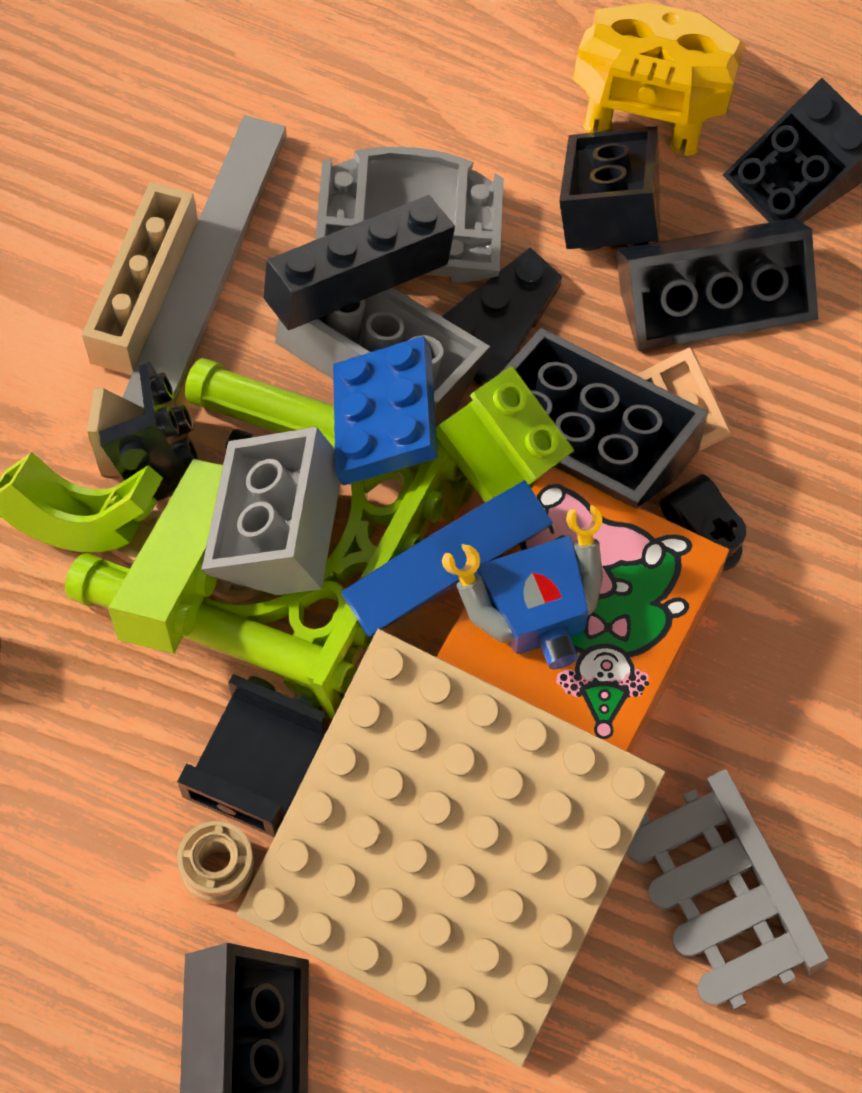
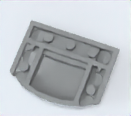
(395, 176)

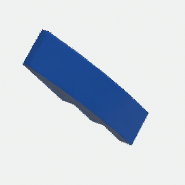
(418, 572)

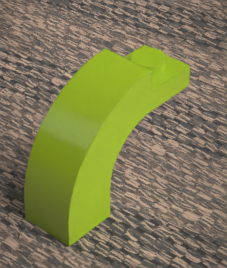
(72, 515)

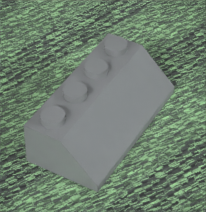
(383, 322)

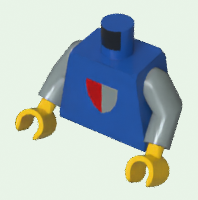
(536, 593)

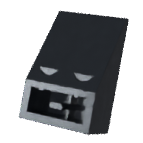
(803, 158)

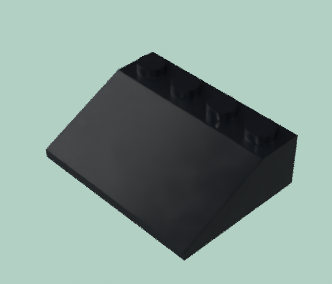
(622, 428)

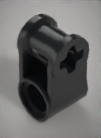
(704, 511)

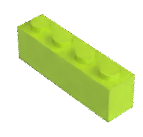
(166, 580)

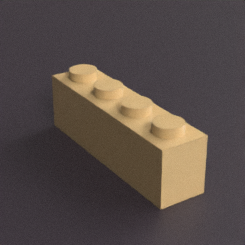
(140, 278)

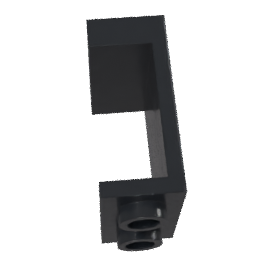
(256, 755)

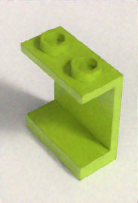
(502, 436)

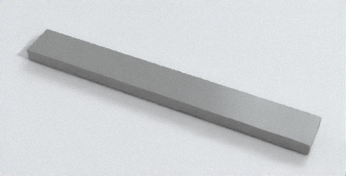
(210, 254)

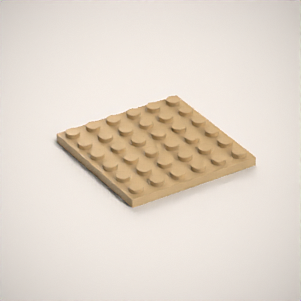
(451, 846)

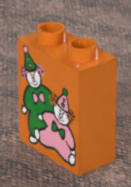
(645, 616)

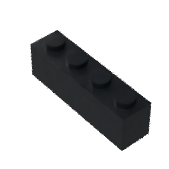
(358, 262)

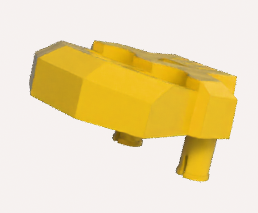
(658, 67)

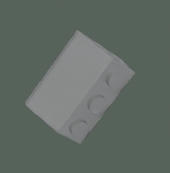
(274, 512)

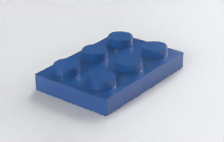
(384, 411)

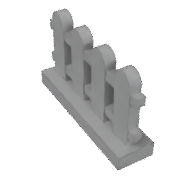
(738, 915)

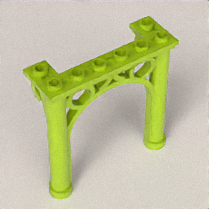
(312, 660)

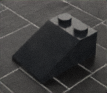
(611, 189)

